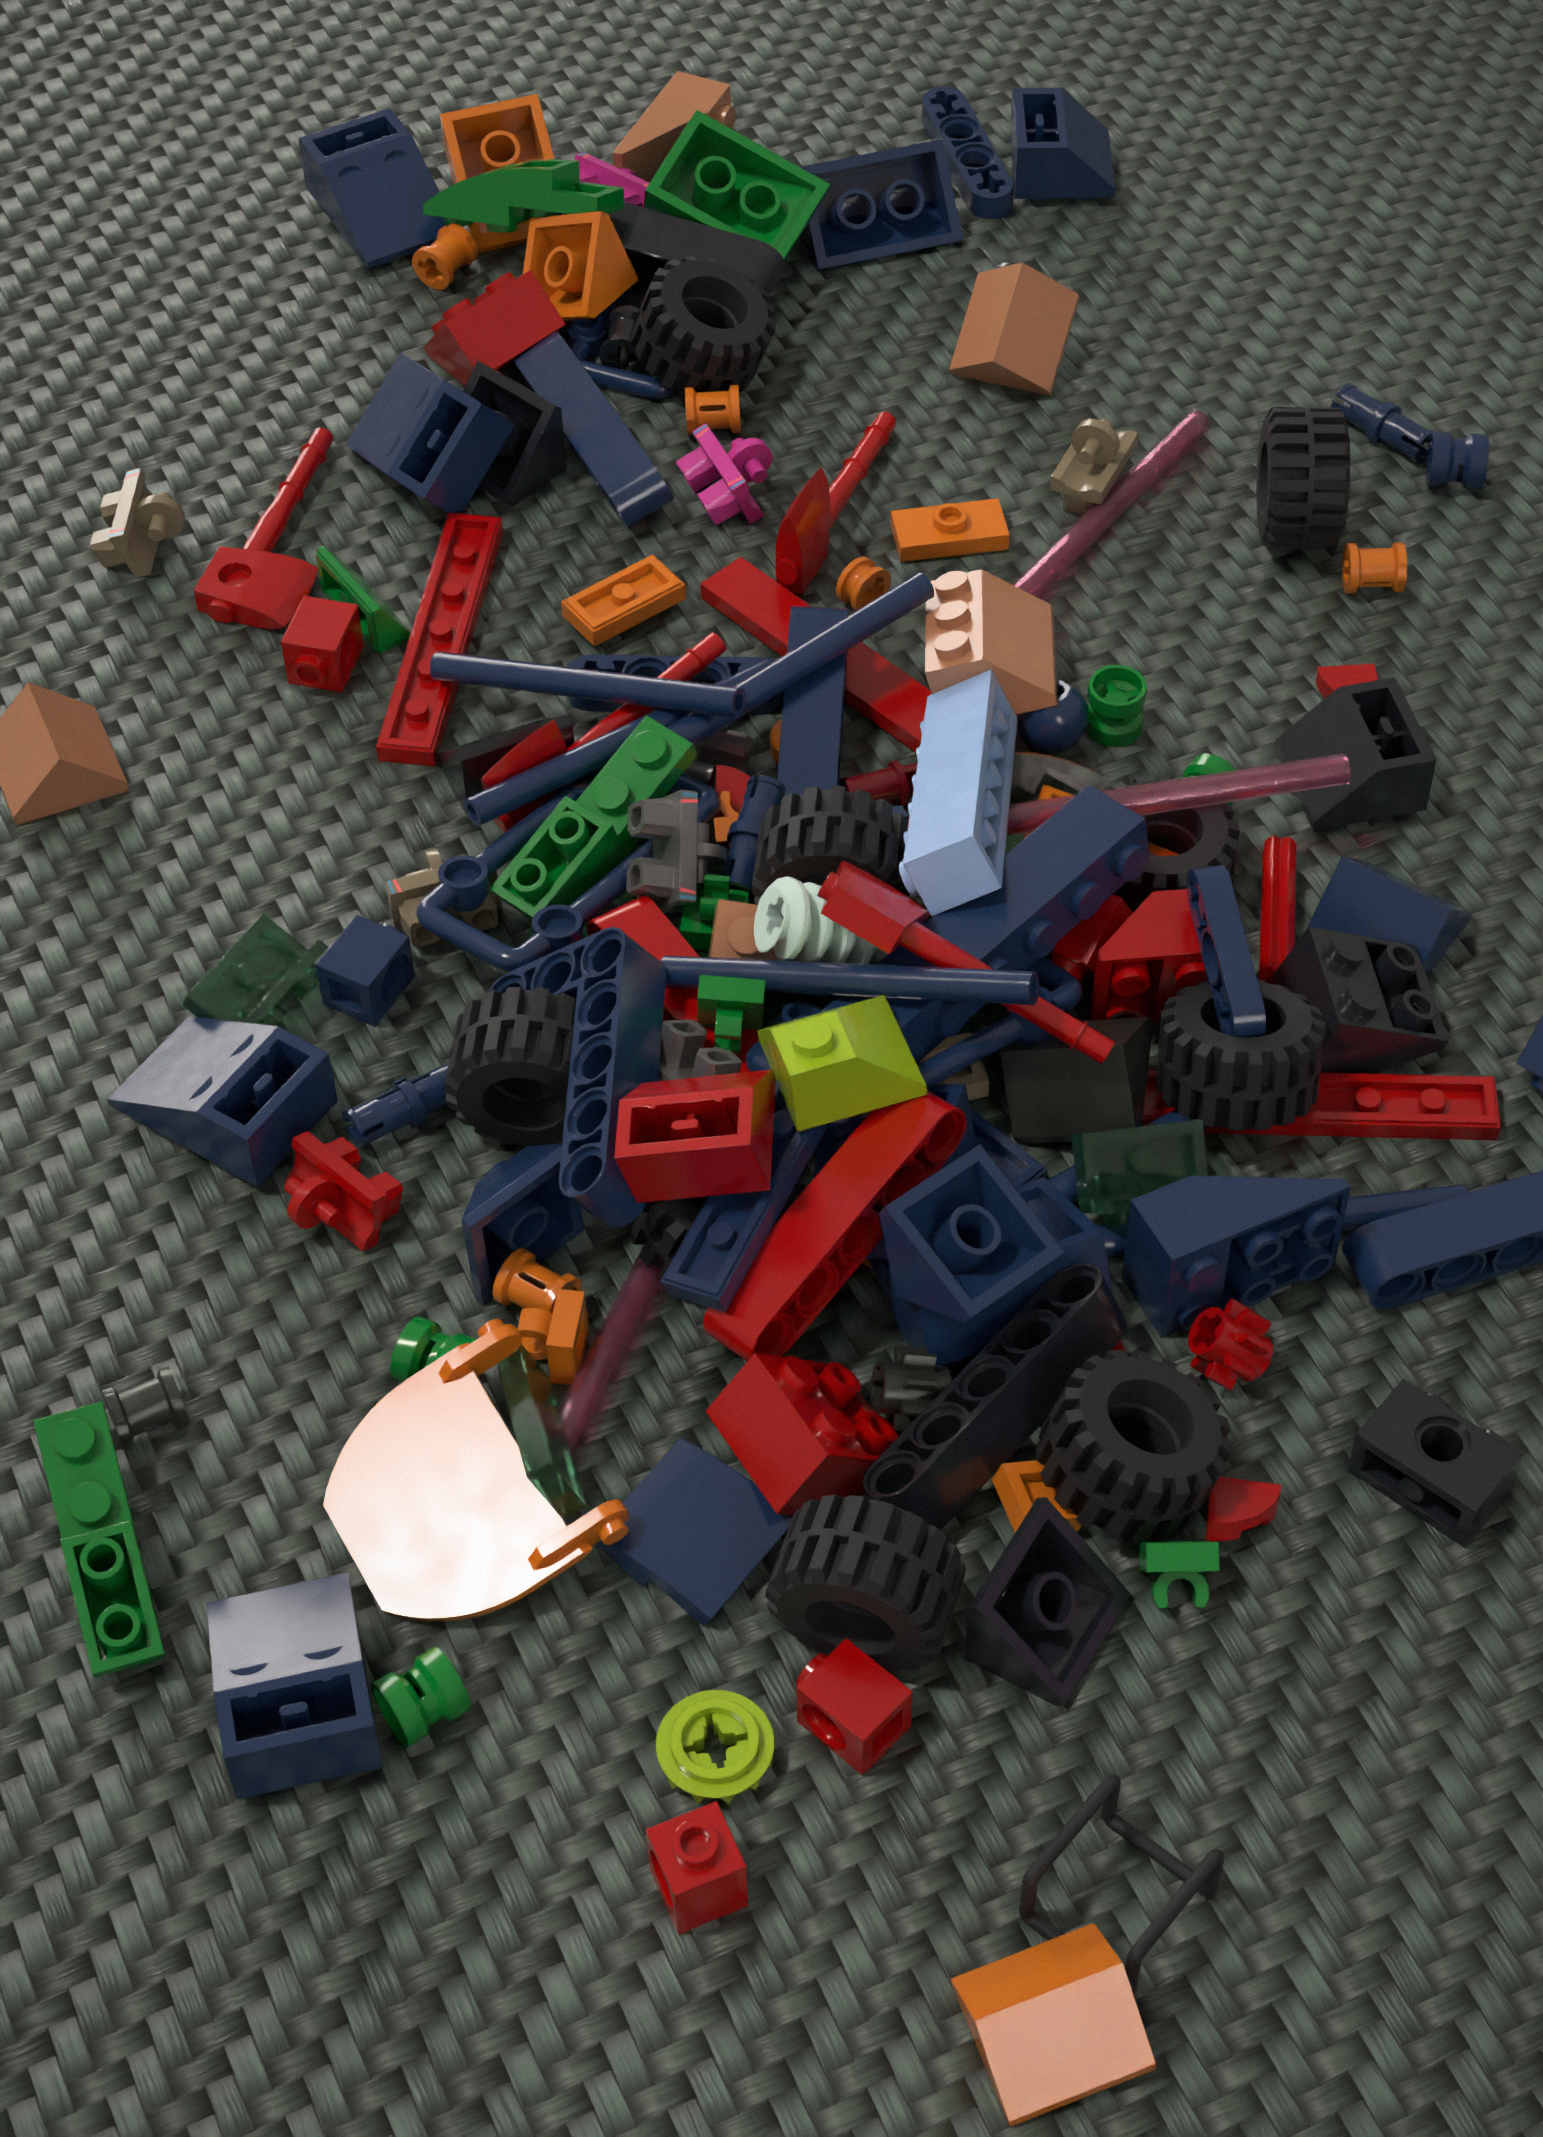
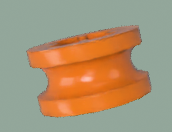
(862, 582)

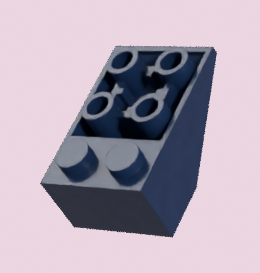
(372, 186)
(429, 435)
(231, 1092)
(1228, 1240)
(291, 1686)

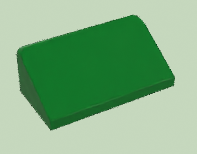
(343, 584)

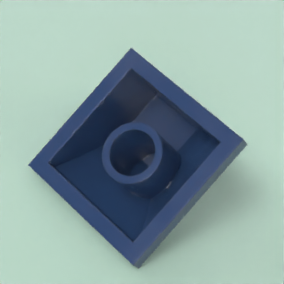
(516, 1209)

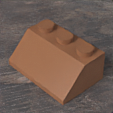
(987, 625)

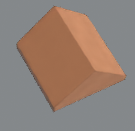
(1015, 329)
(54, 755)

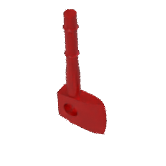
(806, 526)
(253, 582)
(548, 741)
(895, 920)

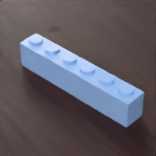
(960, 795)

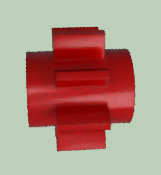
(1230, 1344)

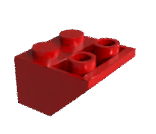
(494, 329)
(1147, 960)
(697, 1136)
(800, 1429)

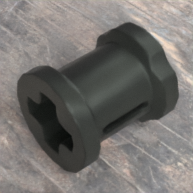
(145, 1406)

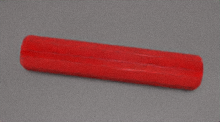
(1277, 904)

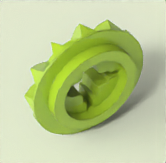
(735, 1722)

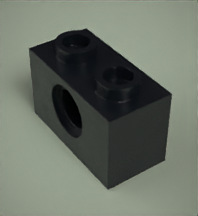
(1450, 1494)

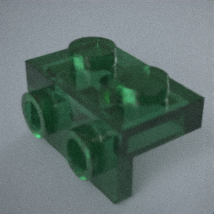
(257, 977)
(1133, 1161)

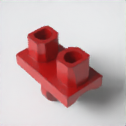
(331, 1190)

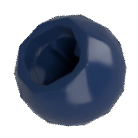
(1057, 726)

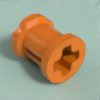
(440, 260)
(723, 402)
(1374, 567)
(529, 1283)

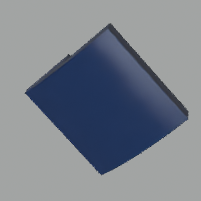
(696, 1530)

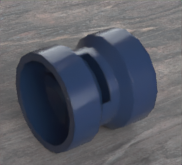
(1457, 460)

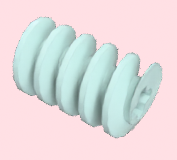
(793, 925)

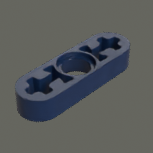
(1225, 952)

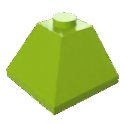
(841, 1063)

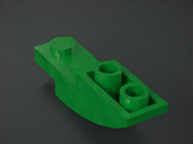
(521, 193)
(591, 836)
(99, 1540)

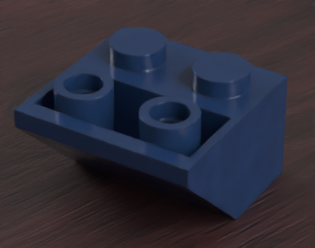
(1058, 147)

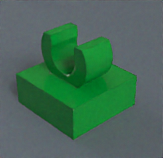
(699, 916)
(730, 1007)
(1179, 1561)

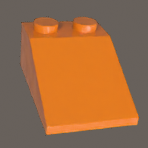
(492, 138)

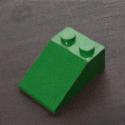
(734, 186)

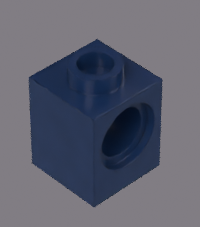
(365, 970)

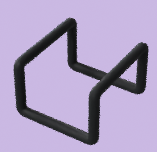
(1201, 1880)

